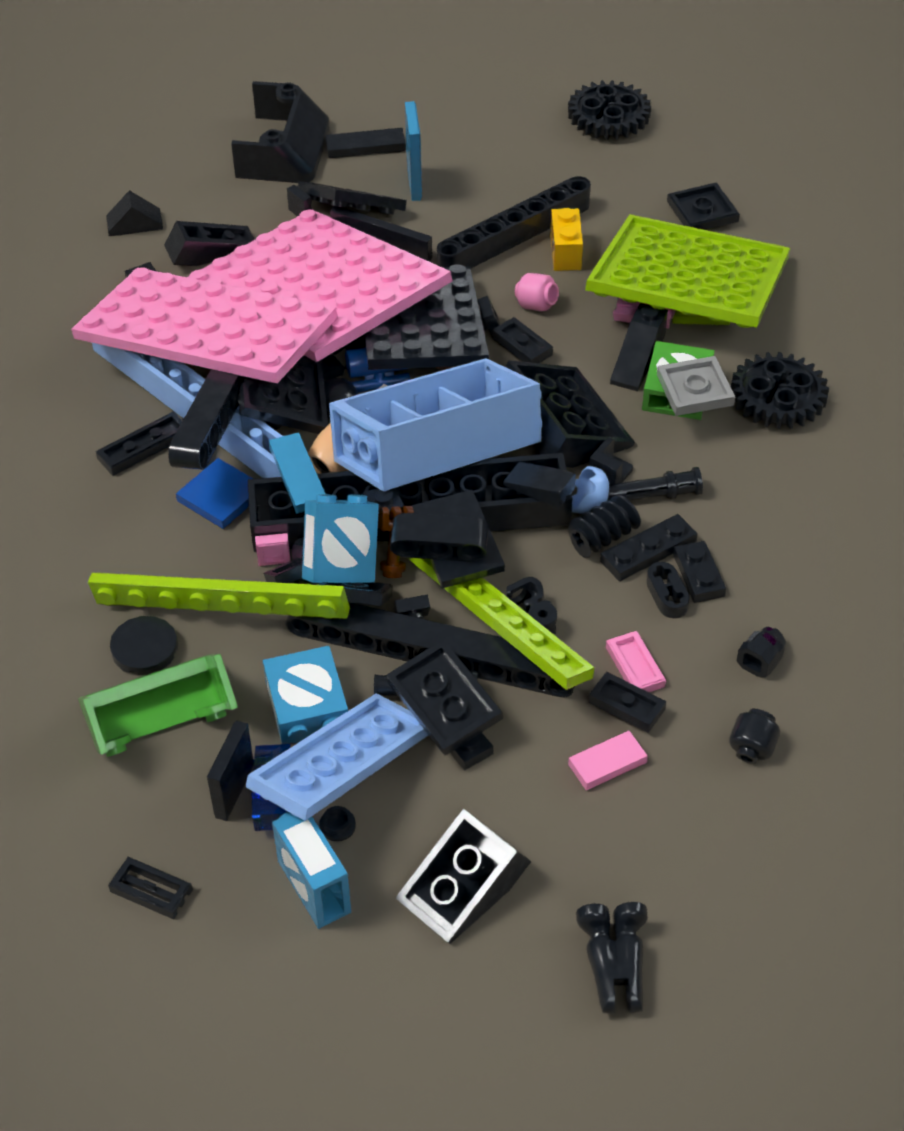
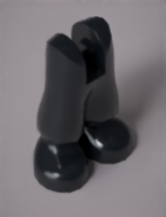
(619, 960)

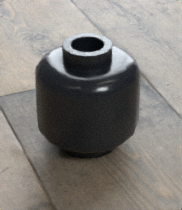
(754, 735)

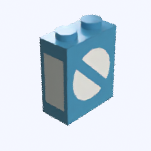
(340, 539)
(304, 692)
(312, 868)

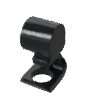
(533, 602)

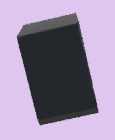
(133, 215)

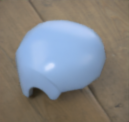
(591, 490)

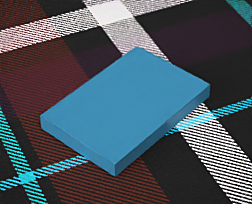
(413, 150)

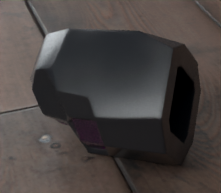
(762, 651)

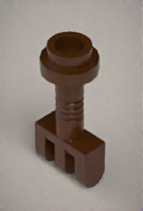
(392, 566)

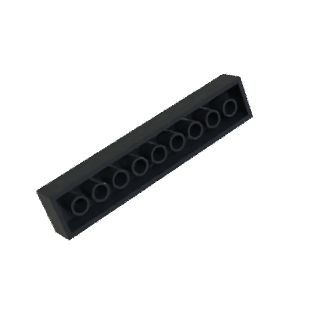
(502, 507)

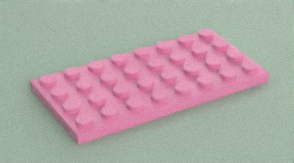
(206, 324)

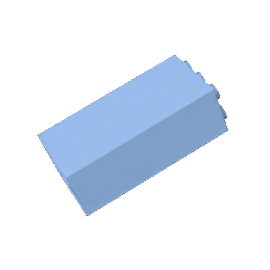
(435, 423)

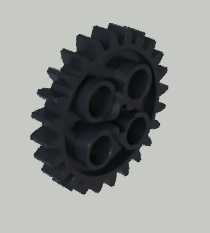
(609, 109)
(795, 401)

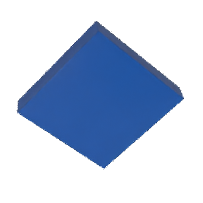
(217, 493)

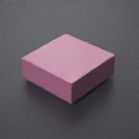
(272, 549)

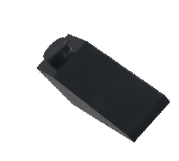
(204, 242)
(638, 346)

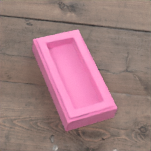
(635, 662)
(607, 760)

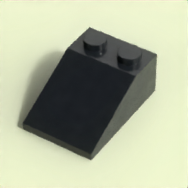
(462, 877)

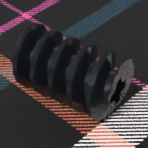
(603, 524)

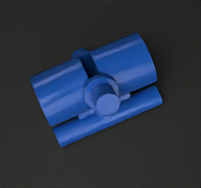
(357, 366)

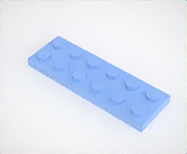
(337, 757)

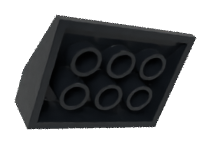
(571, 413)

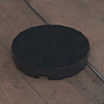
(143, 645)

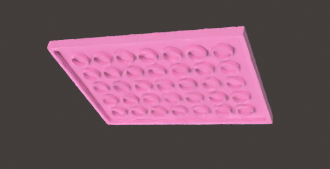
(330, 265)

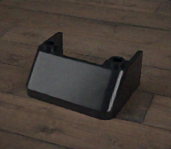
(285, 154)

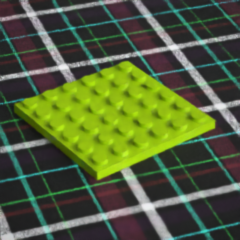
(689, 271)

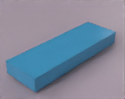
(296, 469)

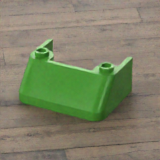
(157, 702)

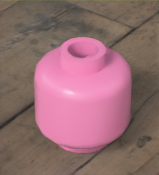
(536, 292)

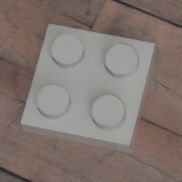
(695, 385)

